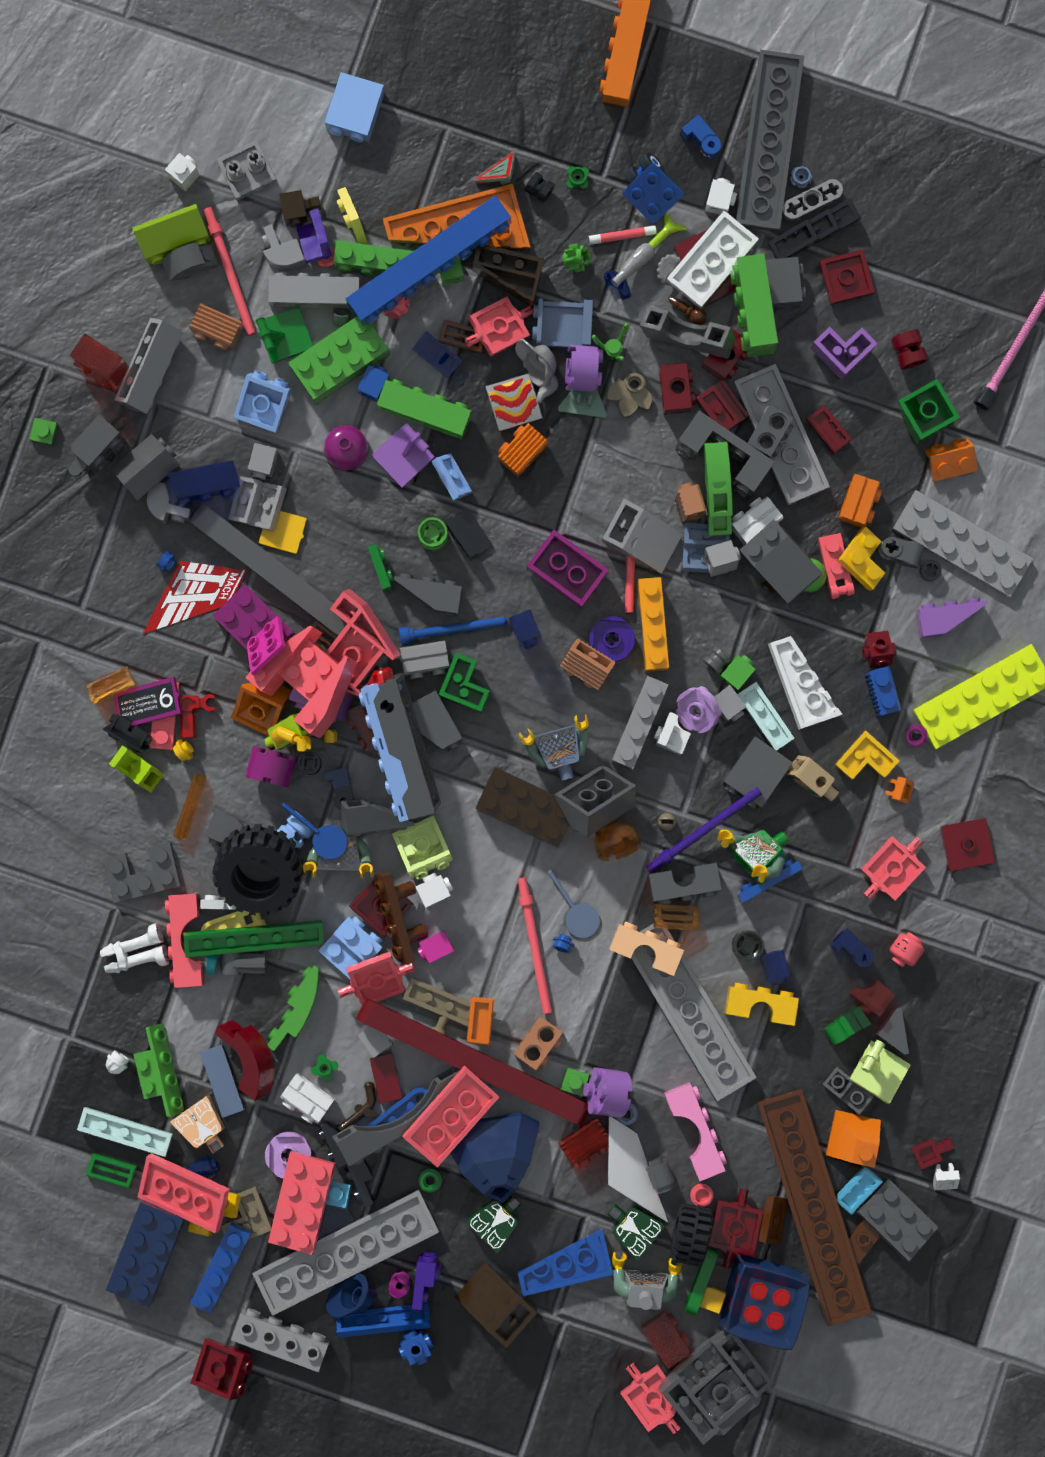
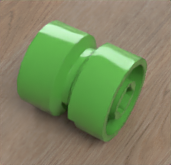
(433, 534)

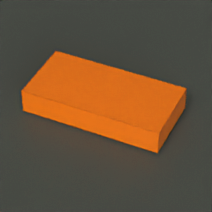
(480, 1020)

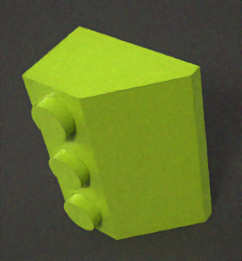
(171, 232)

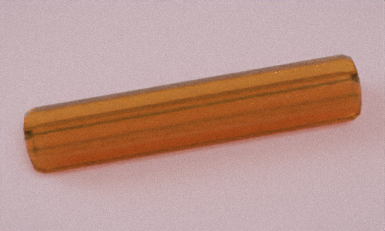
(190, 806)

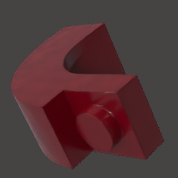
(254, 1056)

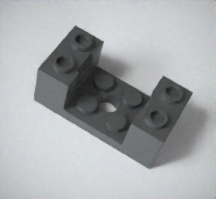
(756, 463)

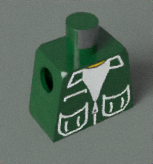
(495, 1221)
(635, 1229)

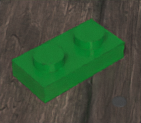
(385, 576)

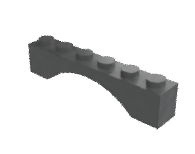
(361, 1141)

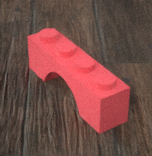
(182, 911)

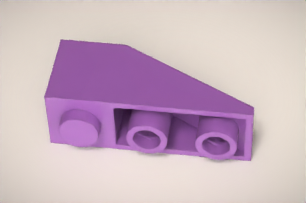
(937, 621)

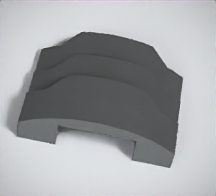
(715, 1386)

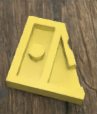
(351, 218)

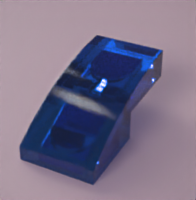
(436, 354)

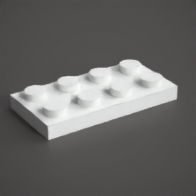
(712, 259)

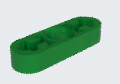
(700, 1283)

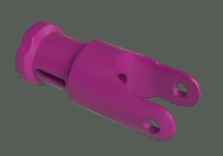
(399, 1277)

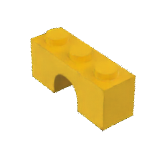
(782, 1006)

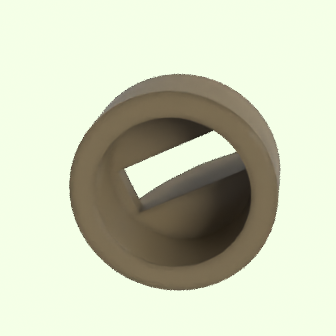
(666, 816)

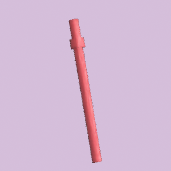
(216, 232)
(526, 901)

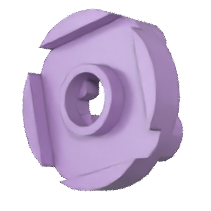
(705, 701)
(279, 1145)

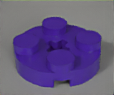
(621, 631)

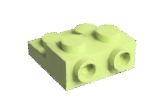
(423, 848)

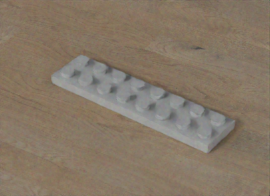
(695, 1021)
(346, 1252)

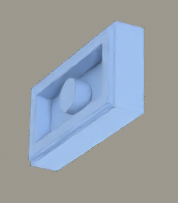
(451, 476)

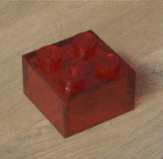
(99, 361)

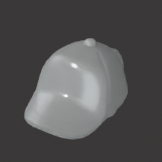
(540, 365)

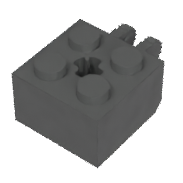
(95, 448)

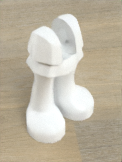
(152, 937)

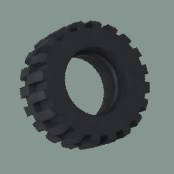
(251, 894)

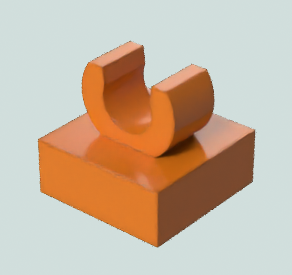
(902, 790)

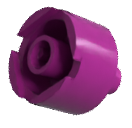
(270, 766)

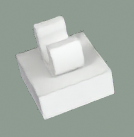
(946, 1179)

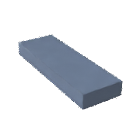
(222, 1081)

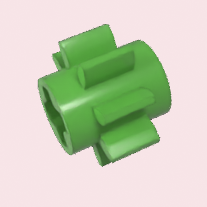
(576, 257)

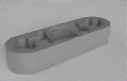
(794, 202)

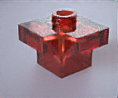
(873, 998)

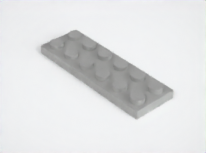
(796, 463)
(962, 544)

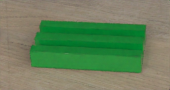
(130, 1176)

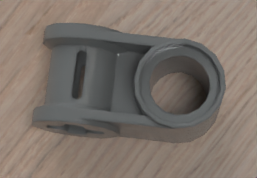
(905, 552)

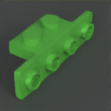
(157, 1071)

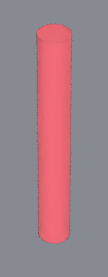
(629, 585)

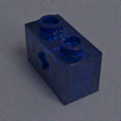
(525, 629)

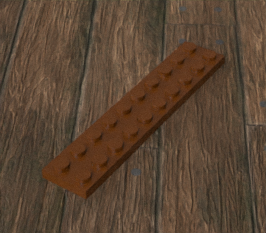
(814, 1207)

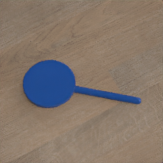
(328, 840)

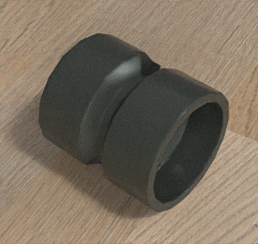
(747, 945)

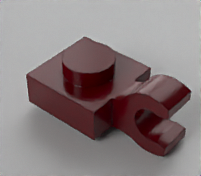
(929, 1153)

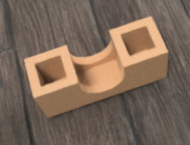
(665, 954)

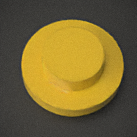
(183, 750)

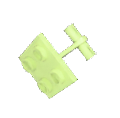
(879, 1071)

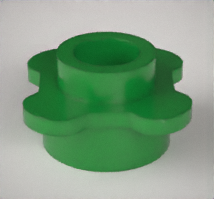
(582, 172)
(325, 1074)

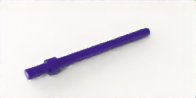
(667, 856)

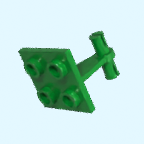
(284, 334)

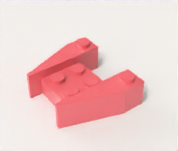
(361, 638)
(312, 675)

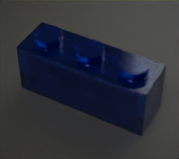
(202, 483)

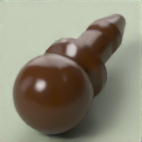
(695, 315)

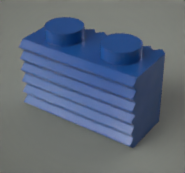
(883, 691)

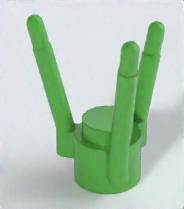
(613, 347)

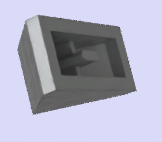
(893, 1031)

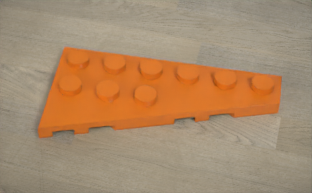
(427, 222)

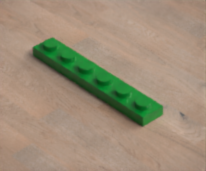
(253, 938)

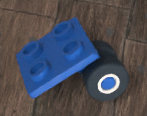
(651, 188)

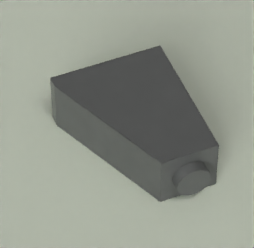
(436, 722)

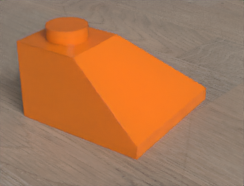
(260, 709)
(854, 1138)

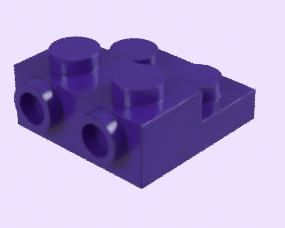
(426, 1274)

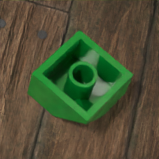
(927, 411)

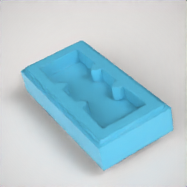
(858, 1189)

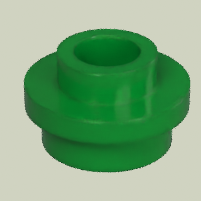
(430, 1187)

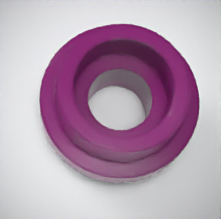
(910, 739)

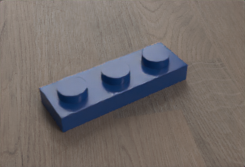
(750, 890)

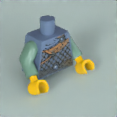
(559, 747)

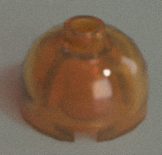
(616, 839)

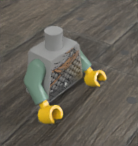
(645, 1288)

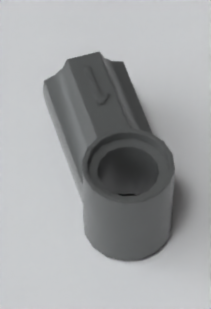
(243, 963)

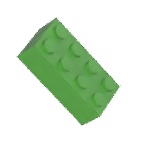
(755, 305)
(338, 359)

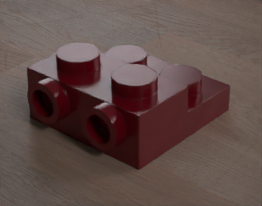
(222, 1369)

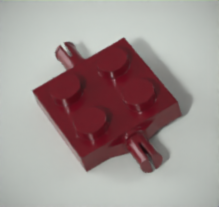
(735, 1227)

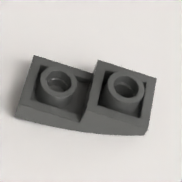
(848, 1091)

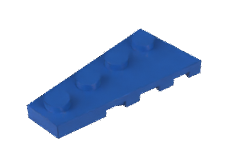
(574, 1264)

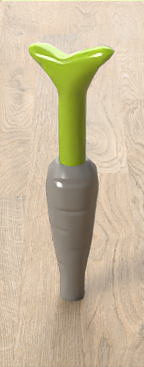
(645, 252)

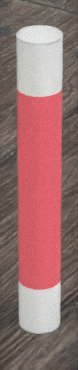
(621, 235)

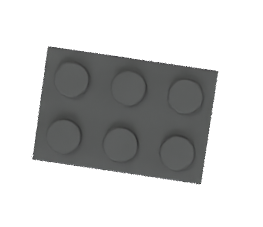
(897, 1220)

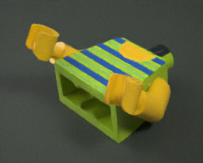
(289, 733)

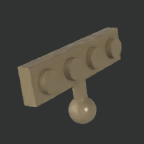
(440, 1002)

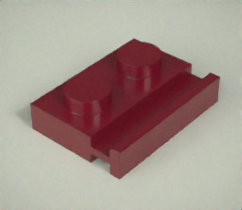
(722, 405)

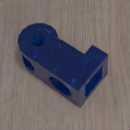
(859, 952)

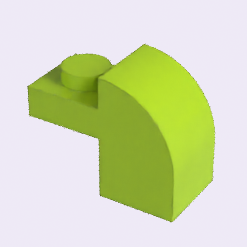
(136, 769)

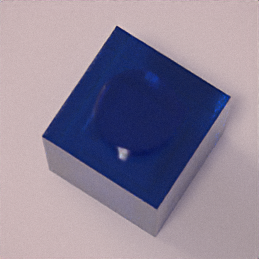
(775, 967)

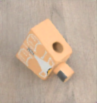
(201, 1124)

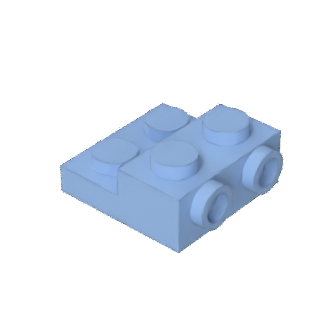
(263, 401)
(351, 945)

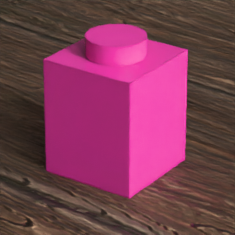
(435, 947)

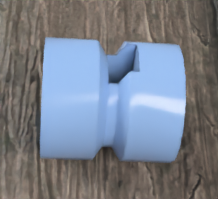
(296, 830)

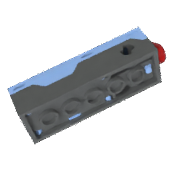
(399, 745)

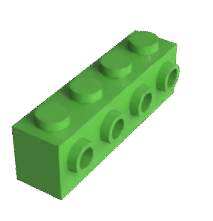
(365, 258)
(424, 409)

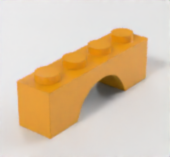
(653, 624)

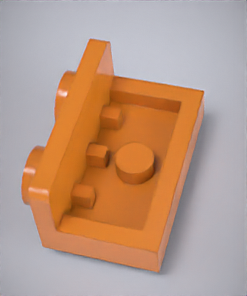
(951, 459)

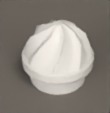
(116, 1062)

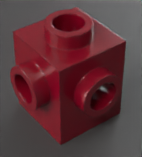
(878, 649)

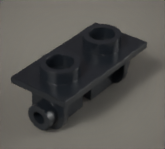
(119, 730)

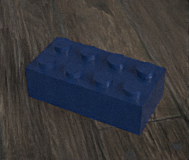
(145, 1254)

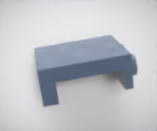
(563, 323)

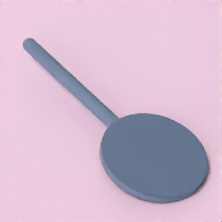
(581, 919)

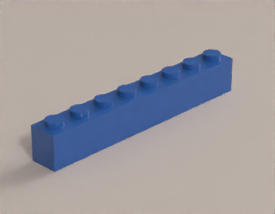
(429, 260)

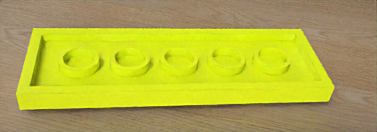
(982, 696)

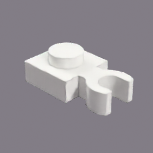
(213, 902)

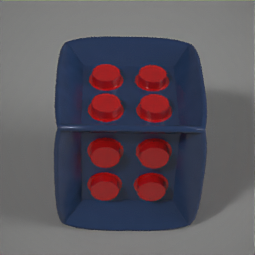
(764, 1302)

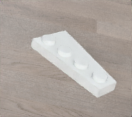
(803, 690)

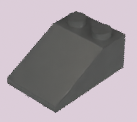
(781, 561)

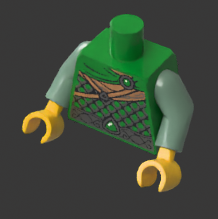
(757, 852)

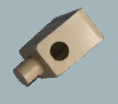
(806, 772)

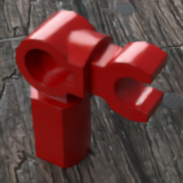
(188, 719)

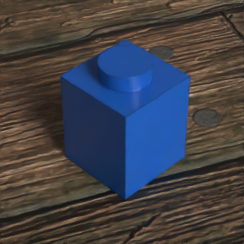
(373, 382)

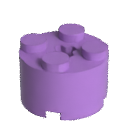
(582, 368)
(608, 1092)

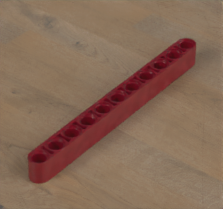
(479, 1063)

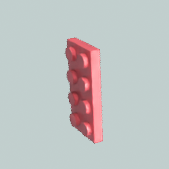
(450, 1116)
(183, 1193)
(301, 1202)

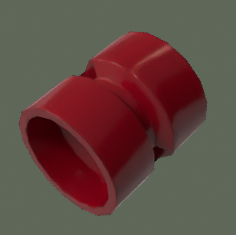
(909, 349)

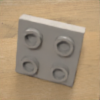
(246, 170)

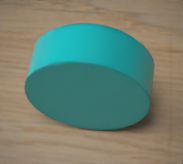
(211, 964)

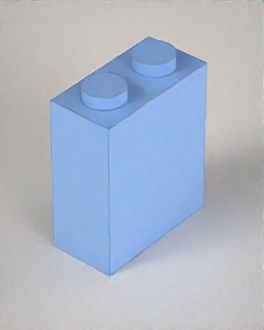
(354, 108)

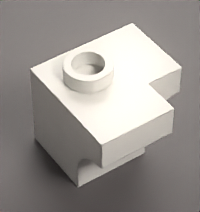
(671, 735)

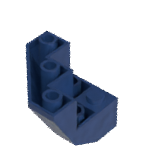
(497, 1153)

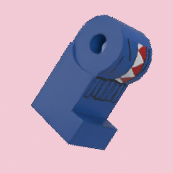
(702, 136)

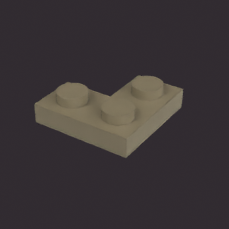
(253, 1214)

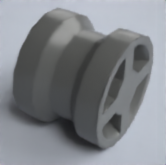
(717, 660)

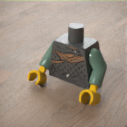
(355, 857)

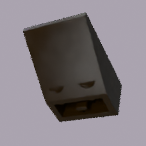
(496, 1304)

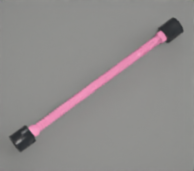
(988, 394)

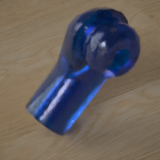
(623, 288)

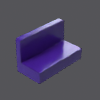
(314, 239)

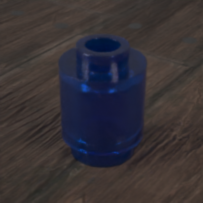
(205, 1167)

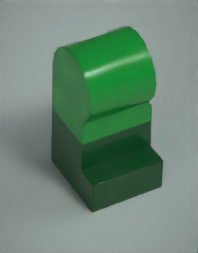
(846, 1025)

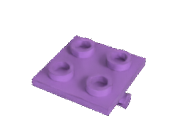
(403, 455)

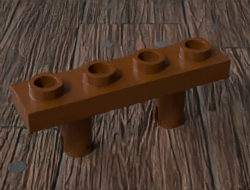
(391, 910)

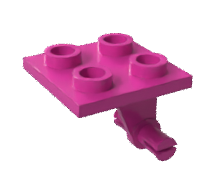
(265, 645)

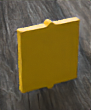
(287, 533)

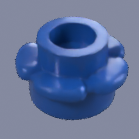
(166, 562)
(563, 943)

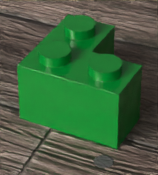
(458, 688)

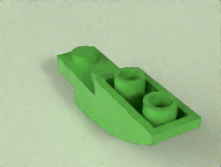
(718, 488)
(302, 1000)

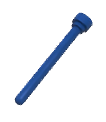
(408, 635)

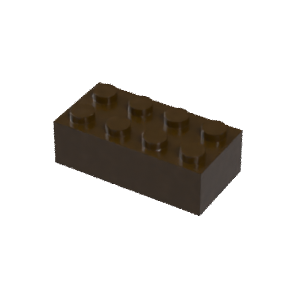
(523, 807)

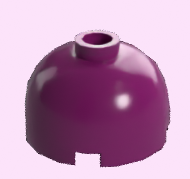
(346, 448)

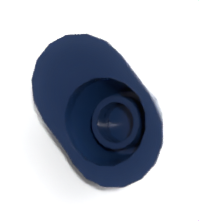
(350, 1296)

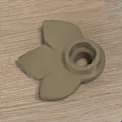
(629, 397)

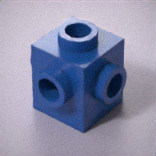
(418, 1339)

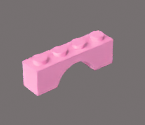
(706, 1158)

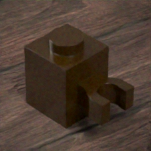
(295, 207)

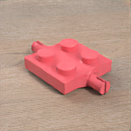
(499, 326)
(893, 868)
(376, 978)
(647, 1400)

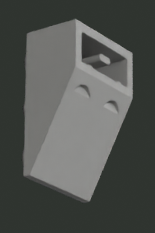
(641, 536)

